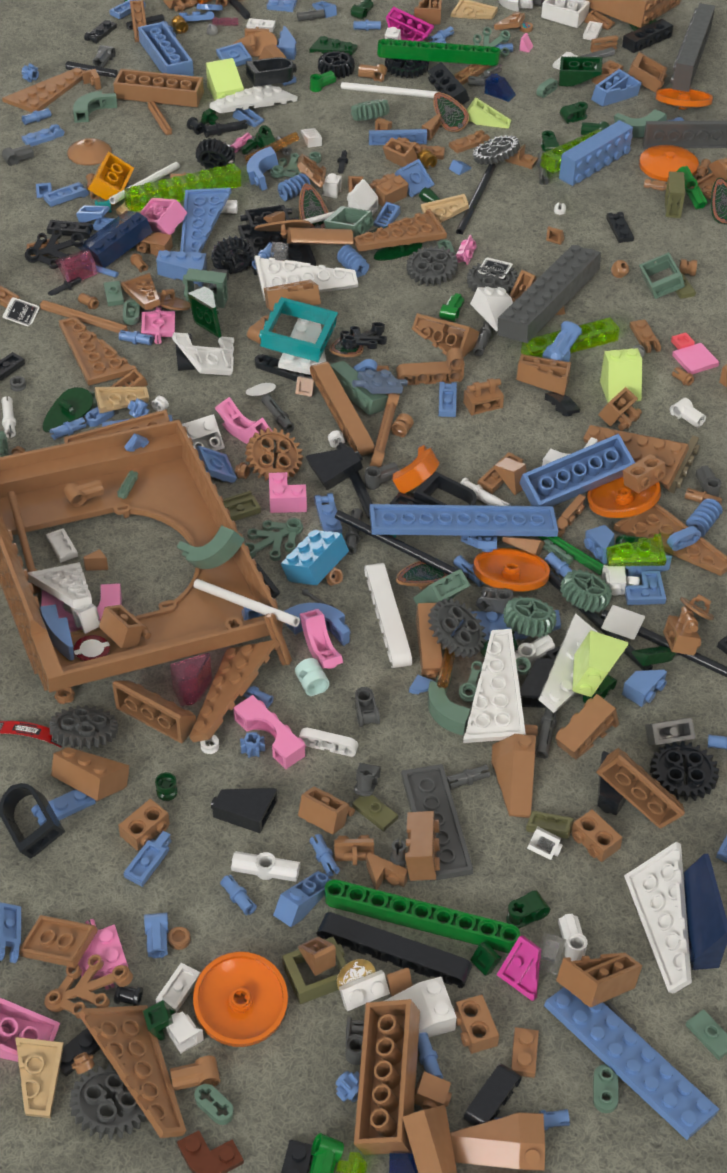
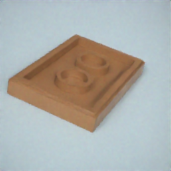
(58, 941)

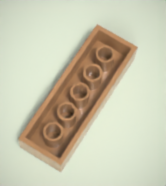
(159, 87)
(387, 1076)

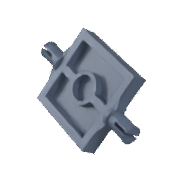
(379, 382)

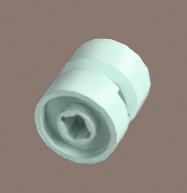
(312, 676)

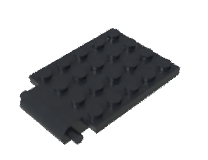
(260, 239)

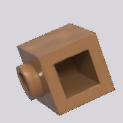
(432, 1091)

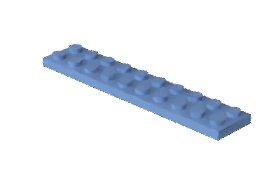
(462, 520)

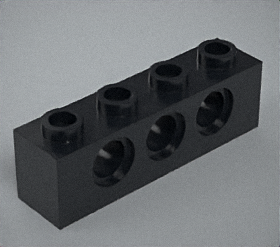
(647, 35)
(446, 83)

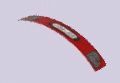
(28, 729)

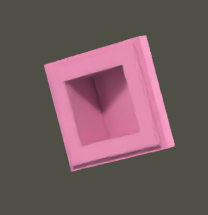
(525, 43)

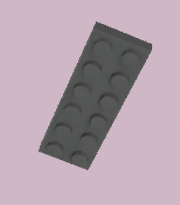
(686, 134)
(429, 791)

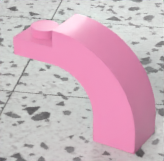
(238, 424)
(318, 639)

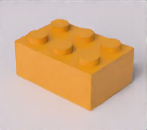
(110, 177)

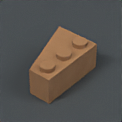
(429, 11)
(301, 291)
(544, 373)
(587, 726)
(89, 773)
(599, 978)

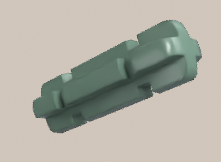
(127, 484)
(561, 554)

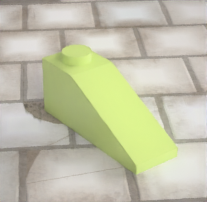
(485, 115)

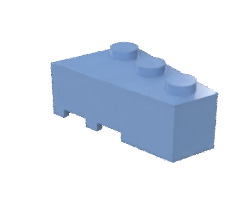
(616, 88)

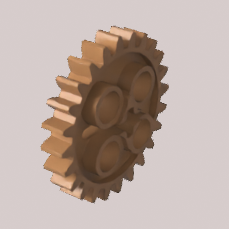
(257, 453)

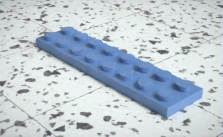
(635, 1062)

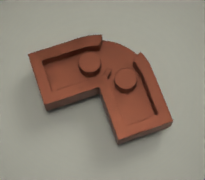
(202, 1160)

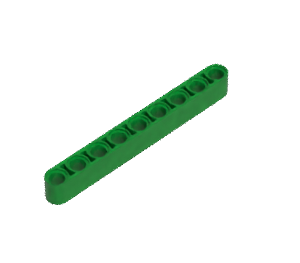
(438, 52)
(413, 908)

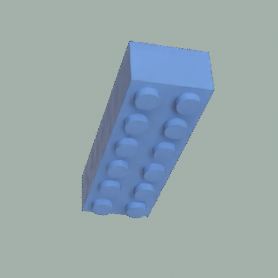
(165, 49)
(595, 153)
(577, 472)

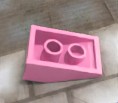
(164, 214)
(22, 1023)

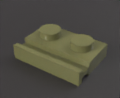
(242, 506)

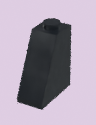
(335, 465)
(535, 682)
(608, 798)
(245, 807)

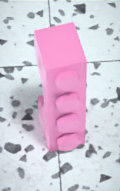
(255, 716)

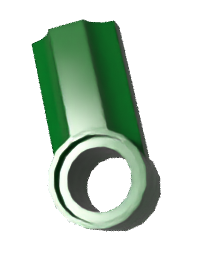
(319, 81)
(451, 310)
(326, 1153)

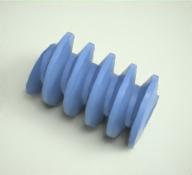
(292, 186)
(352, 260)
(705, 515)

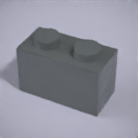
(670, 731)

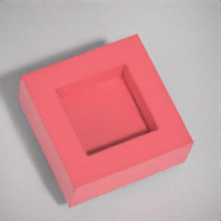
(682, 340)

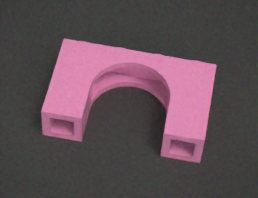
(110, 596)

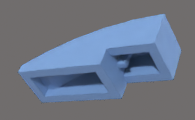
(58, 630)

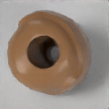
(620, 269)

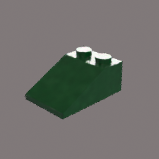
(578, 69)
(205, 310)

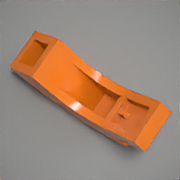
(417, 471)

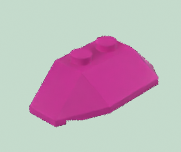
(411, 27)

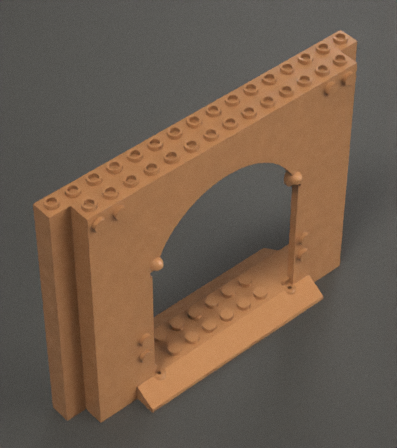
(168, 488)

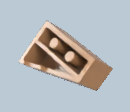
(422, 845)

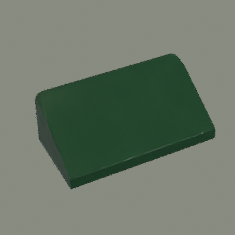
(653, 655)

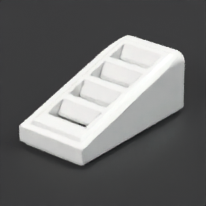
(312, 137)

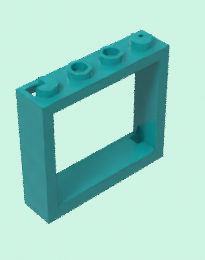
(294, 346)

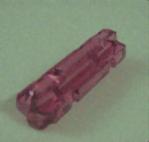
(225, 21)

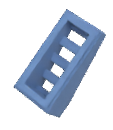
(329, 8)
(241, 114)
(388, 207)
(90, 213)

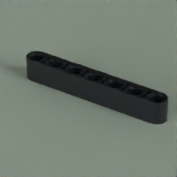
(395, 949)

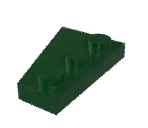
(327, 44)

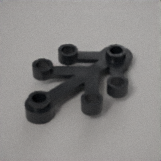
(52, 248)
(365, 338)

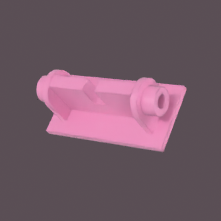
(466, 250)

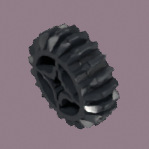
(338, 62)
(214, 153)
(235, 259)

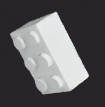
(566, 11)

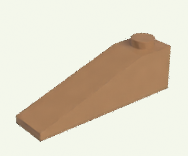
(446, 334)
(514, 767)
(503, 1142)

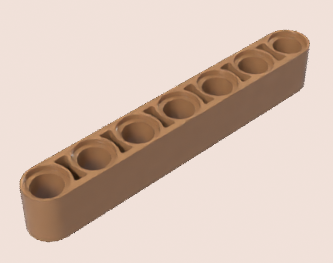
(341, 408)

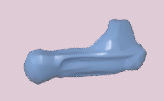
(563, 342)

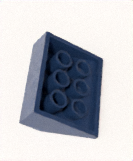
(117, 237)
(704, 915)

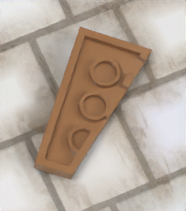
(142, 291)

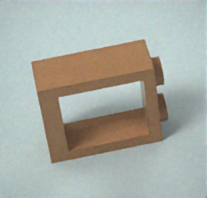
(648, 72)

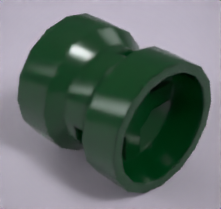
(166, 786)

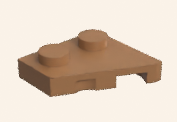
(512, 21)

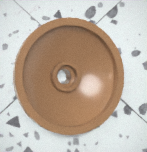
(88, 151)

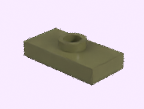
(686, 291)
(375, 811)
(555, 824)

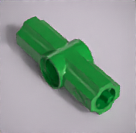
(695, 194)

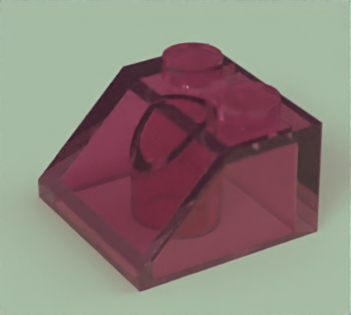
(77, 265)
(191, 678)

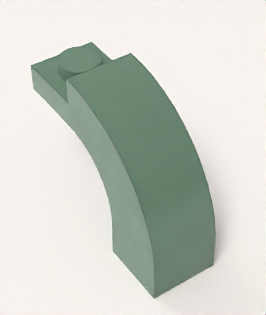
(90, 102)
(639, 123)
(214, 553)
(444, 712)

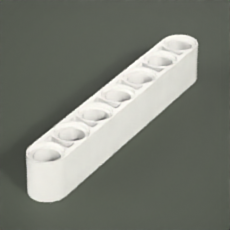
(389, 616)

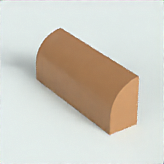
(319, 236)

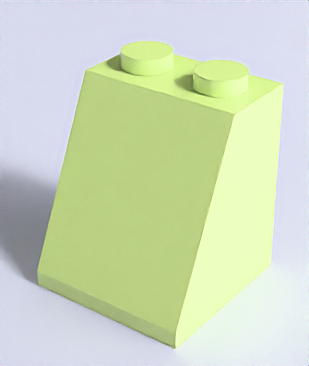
(223, 78)
(621, 370)
(594, 661)

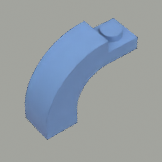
(259, 164)
(333, 618)

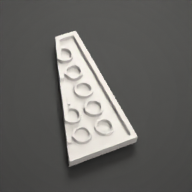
(275, 272)
(305, 331)
(64, 583)
(560, 680)
(497, 699)
(661, 904)

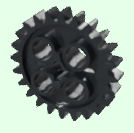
(406, 67)
(669, 772)

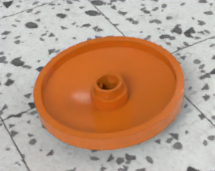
(684, 99)
(661, 159)
(619, 501)
(511, 569)
(240, 999)

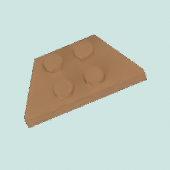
(314, 172)

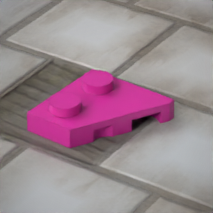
(522, 967)

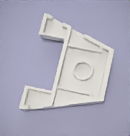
(208, 359)

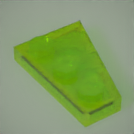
(641, 553)

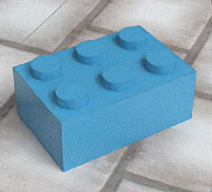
(314, 557)

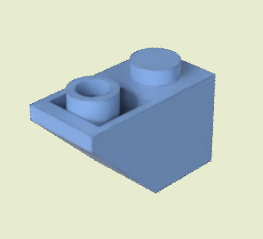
(598, 540)
(643, 685)

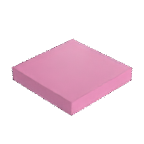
(695, 358)

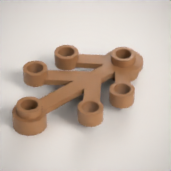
(85, 986)

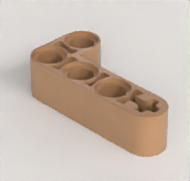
(434, 372)

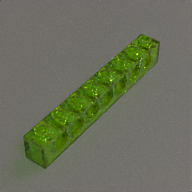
(174, 188)

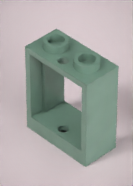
(361, 218)
(217, 278)
(667, 284)
(443, 589)

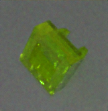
(355, 1164)

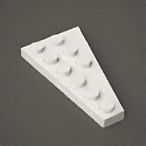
(255, 96)

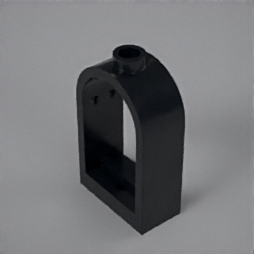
(270, 71)
(446, 484)
(44, 834)

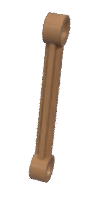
(379, 450)

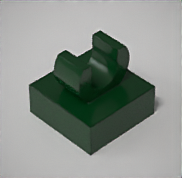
(209, 116)
(485, 958)

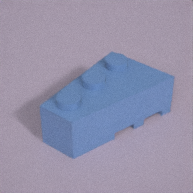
(176, 264)

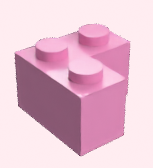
(286, 497)

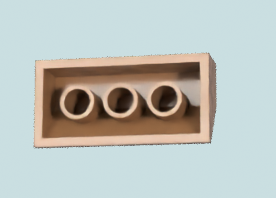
(153, 710)
(640, 789)

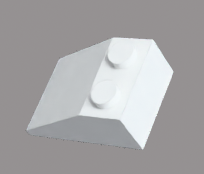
(491, 303)
(434, 1005)

